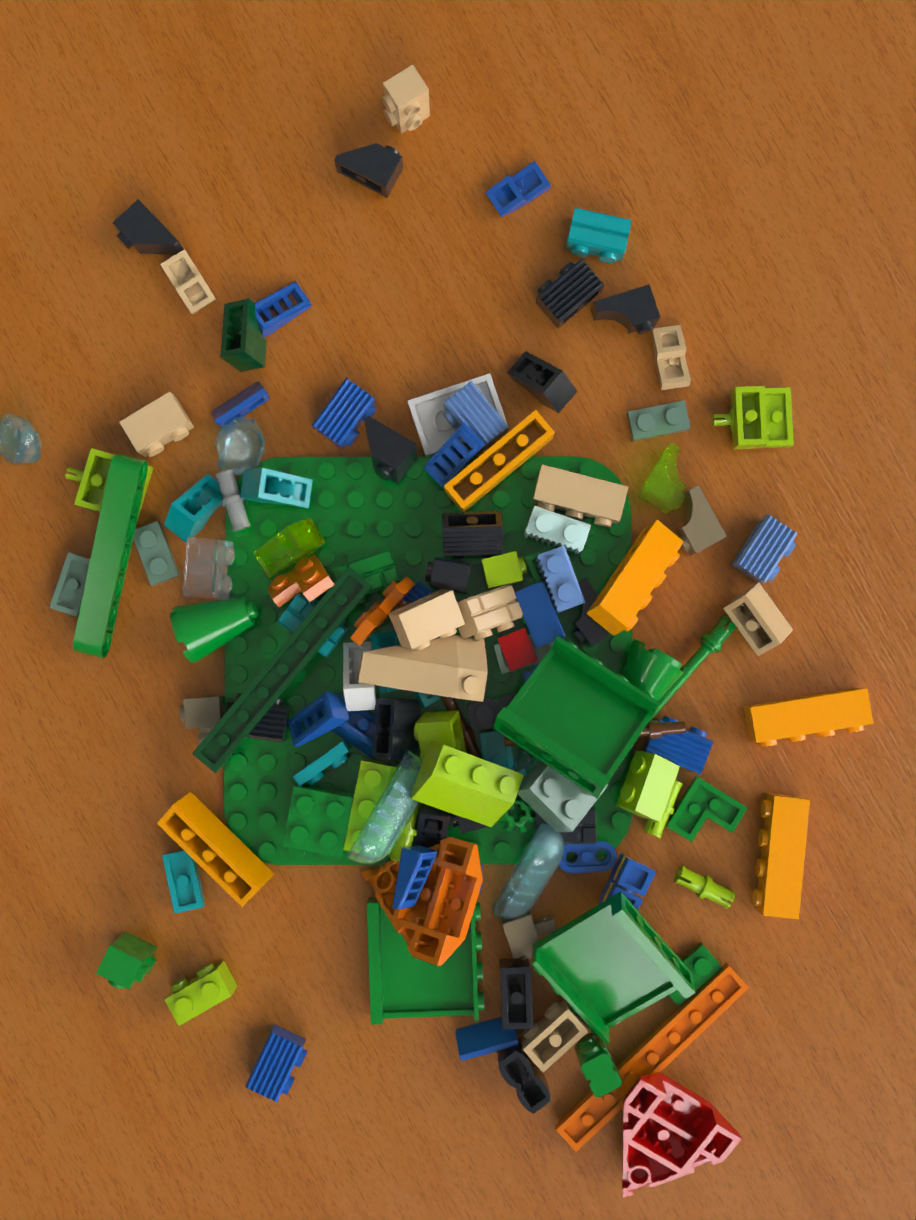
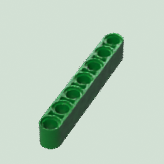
(110, 555)

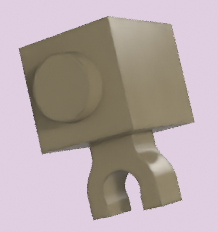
(202, 713)
(524, 933)

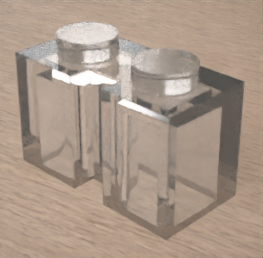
(207, 568)

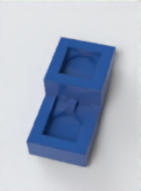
(518, 190)

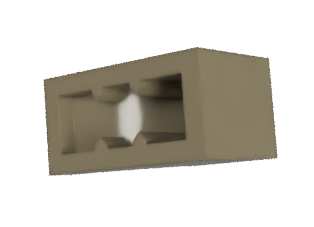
(701, 524)

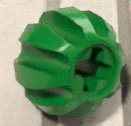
(521, 817)

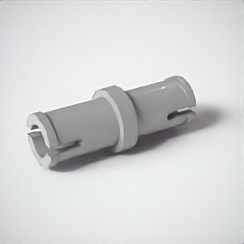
(232, 500)

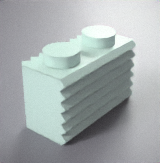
(557, 530)

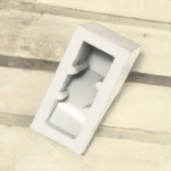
(357, 695)

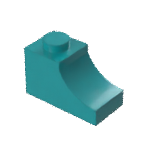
(276, 488)
(194, 508)

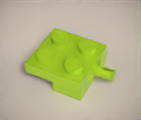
(759, 417)
(94, 480)

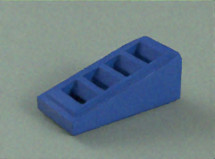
(282, 318)
(441, 468)
(334, 714)
(412, 875)

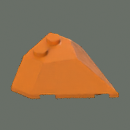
(444, 906)

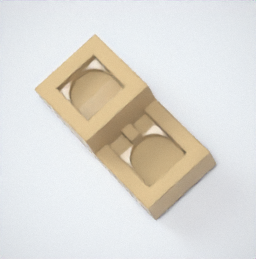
(188, 281)
(670, 357)

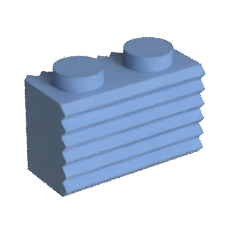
(476, 412)
(764, 549)
(560, 579)

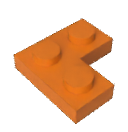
(307, 577)
(378, 613)

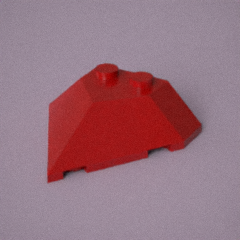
(669, 1133)

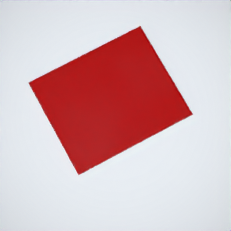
(517, 649)

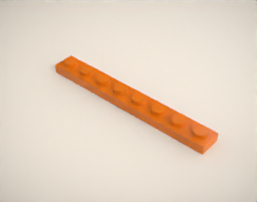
(654, 1054)

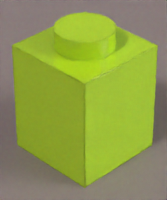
(503, 570)

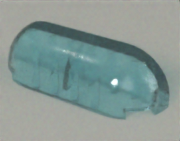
(389, 814)
(530, 874)

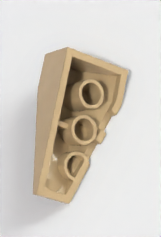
(445, 668)

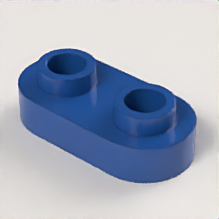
(585, 857)

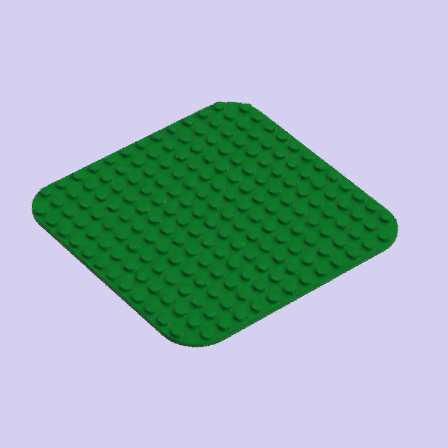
(359, 518)

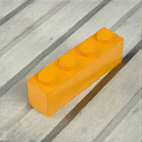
(499, 461)
(635, 578)
(808, 715)
(215, 848)
(781, 855)

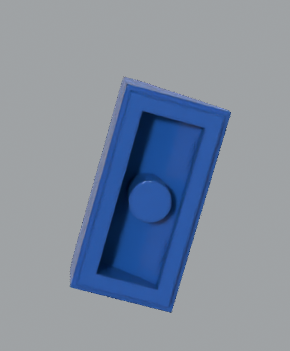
(241, 404)
(539, 614)
(358, 731)
(484, 1038)

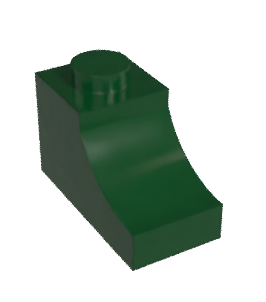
(241, 338)

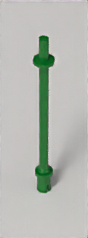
(709, 644)

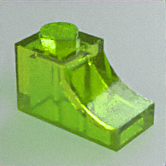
(663, 485)
(289, 547)

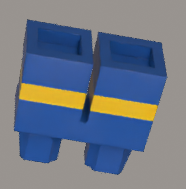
(628, 877)

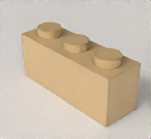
(579, 496)

